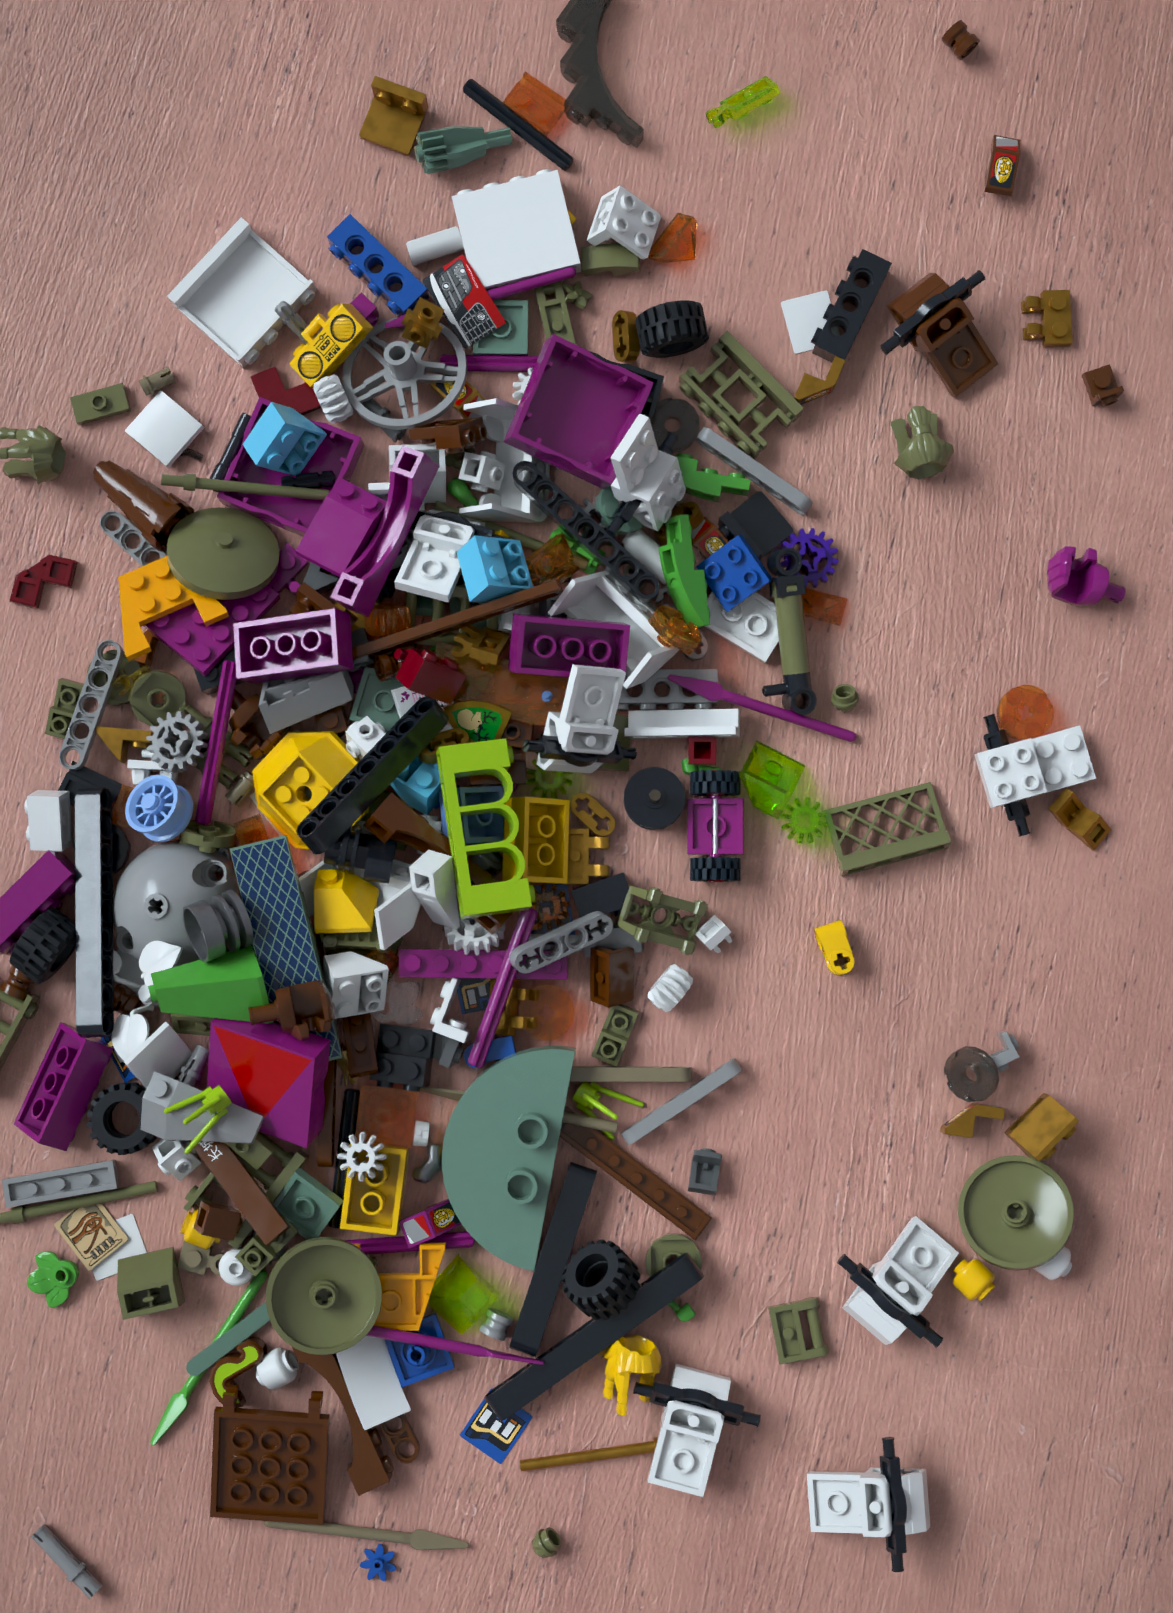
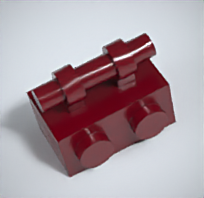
(429, 674)

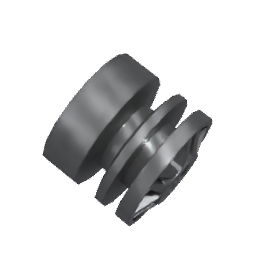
(217, 925)

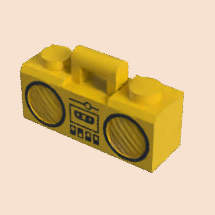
(332, 345)

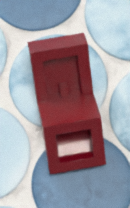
(701, 750)

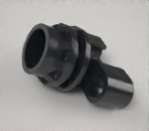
(362, 852)

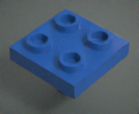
(734, 573)
(420, 1362)

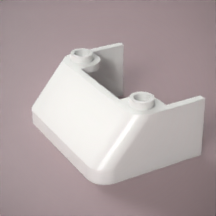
(509, 502)
(605, 599)
(396, 902)

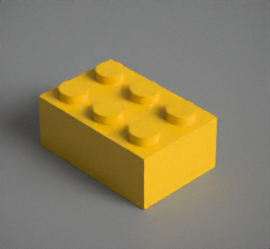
(540, 838)
(376, 1202)

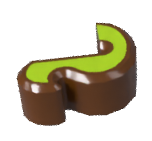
(235, 1364)

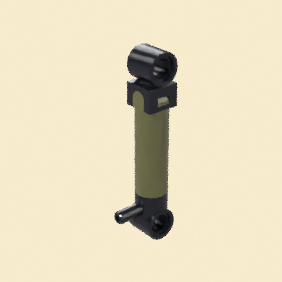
(787, 593)

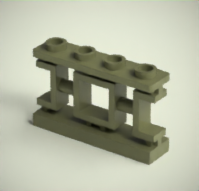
(755, 379)

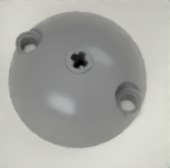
(169, 875)

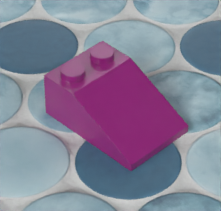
(342, 527)

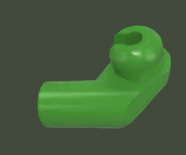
(461, 492)

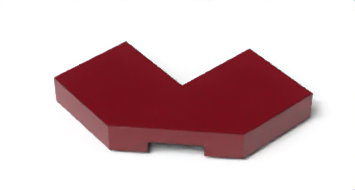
(270, 387)
(30, 582)

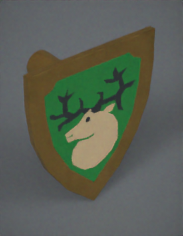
(479, 719)

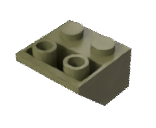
(149, 1283)

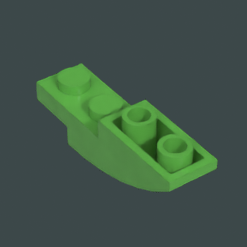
(708, 483)
(684, 582)

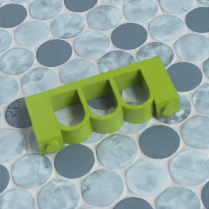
(474, 759)

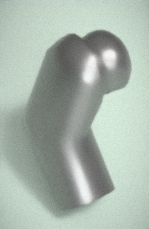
(431, 1166)

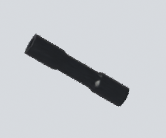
(232, 448)

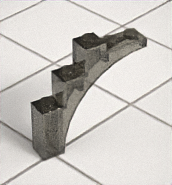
(580, 65)

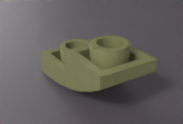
(608, 257)
(64, 707)
(615, 1034)
(257, 1255)

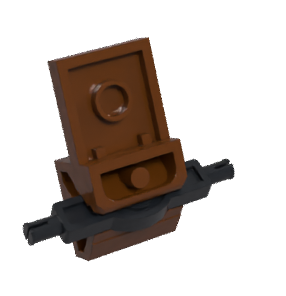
(941, 326)

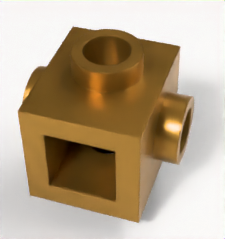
(422, 328)

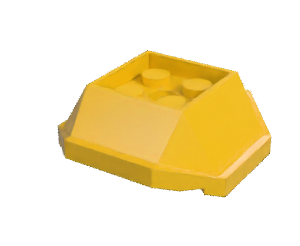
(296, 762)

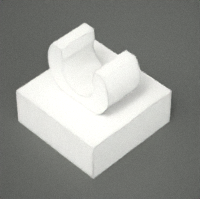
(713, 933)

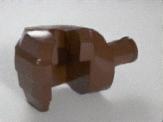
(250, 727)
(298, 1009)

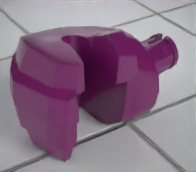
(1080, 579)

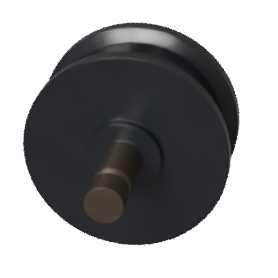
(654, 798)

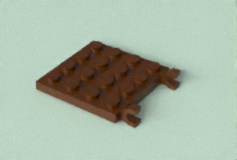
(269, 1462)

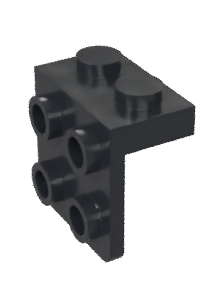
(758, 523)

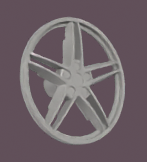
(403, 370)

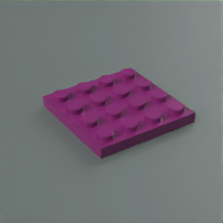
(207, 646)

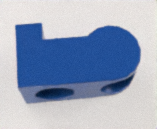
(499, 1049)

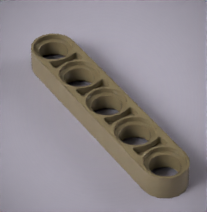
(630, 1074)

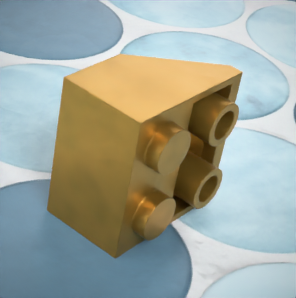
(1042, 1128)

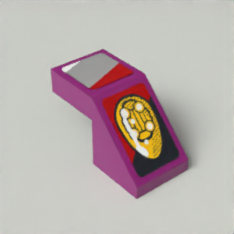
(429, 1223)

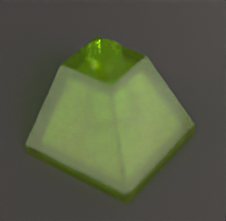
(770, 778)
(461, 1295)

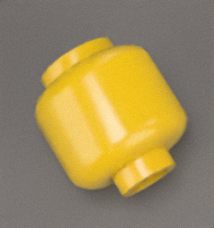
(194, 1237)
(974, 1279)

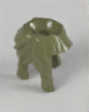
(40, 446)
(925, 452)

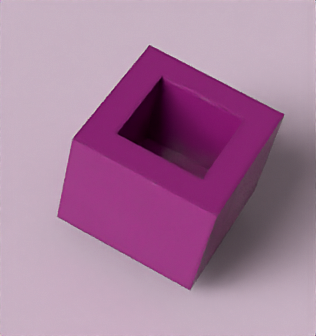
(366, 308)

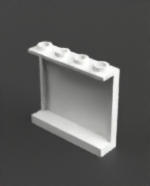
(516, 229)
(236, 293)

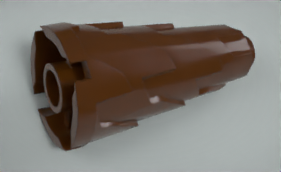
(142, 502)

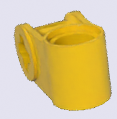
(833, 942)

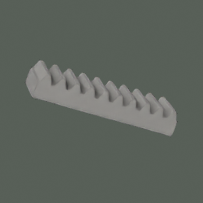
(60, 1183)

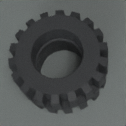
(672, 329)
(44, 946)
(102, 1123)
(612, 1291)

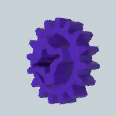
(819, 554)

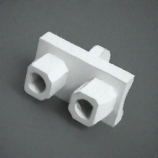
(142, 769)

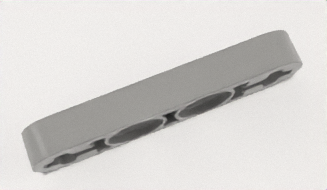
(562, 945)

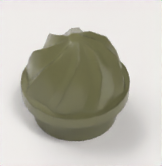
(844, 698)
(546, 1543)

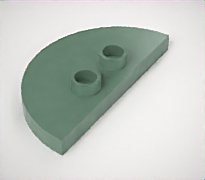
(505, 1149)

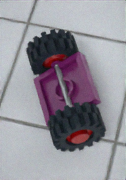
(715, 826)

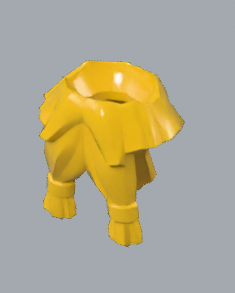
(629, 1356)

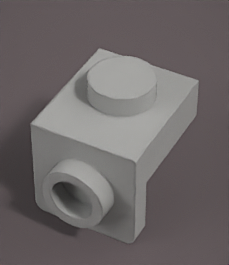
(1007, 1054)

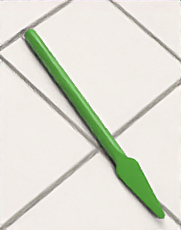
(180, 1401)

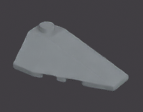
(162, 1092)

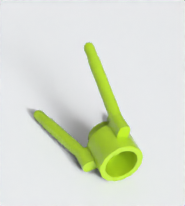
(588, 1097)
(215, 1101)

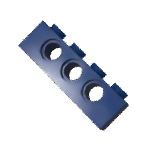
(352, 234)

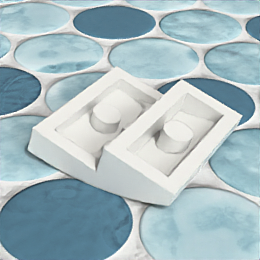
(164, 429)
(160, 1053)

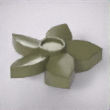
(577, 295)

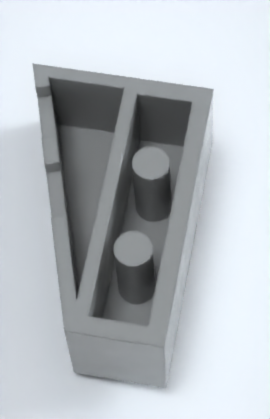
(299, 698)

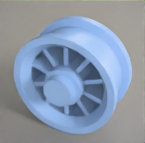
(159, 808)

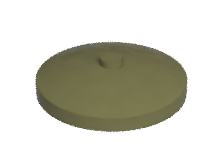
(222, 553)
(1016, 1212)
(323, 1296)

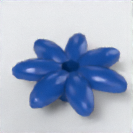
(378, 1557)

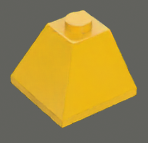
(343, 902)

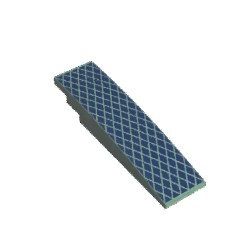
(279, 920)

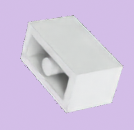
(49, 820)

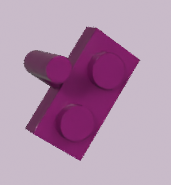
(288, 568)

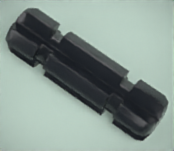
(310, 480)

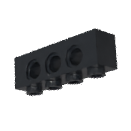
(873, 271)

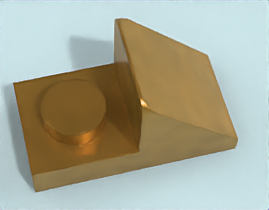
(118, 740)

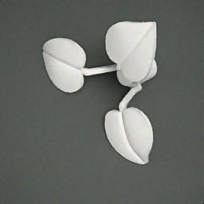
(133, 1030)

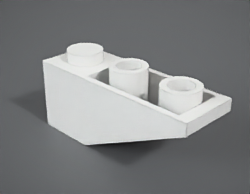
(435, 887)

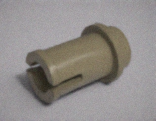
(157, 381)
(241, 788)

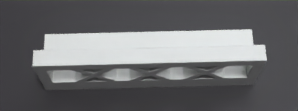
(683, 723)

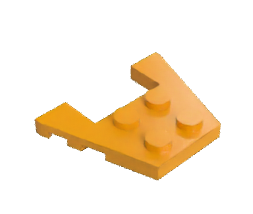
(152, 594)
(408, 1294)

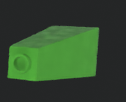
(213, 988)

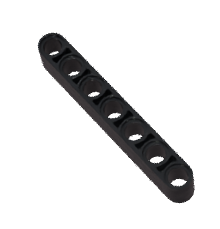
(582, 519)
(372, 775)
(553, 1259)

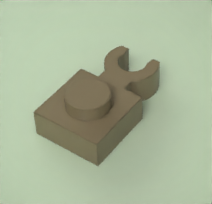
(198, 1259)

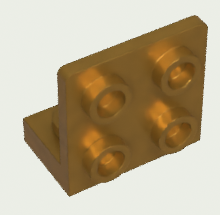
(394, 116)

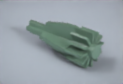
(456, 146)

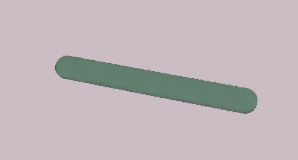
(228, 1341)

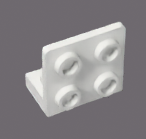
(626, 221)
(454, 1028)

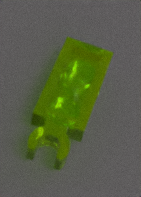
(743, 101)

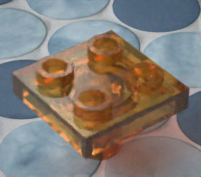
(387, 1114)

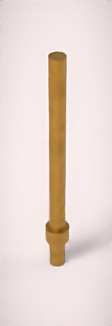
(588, 1455)

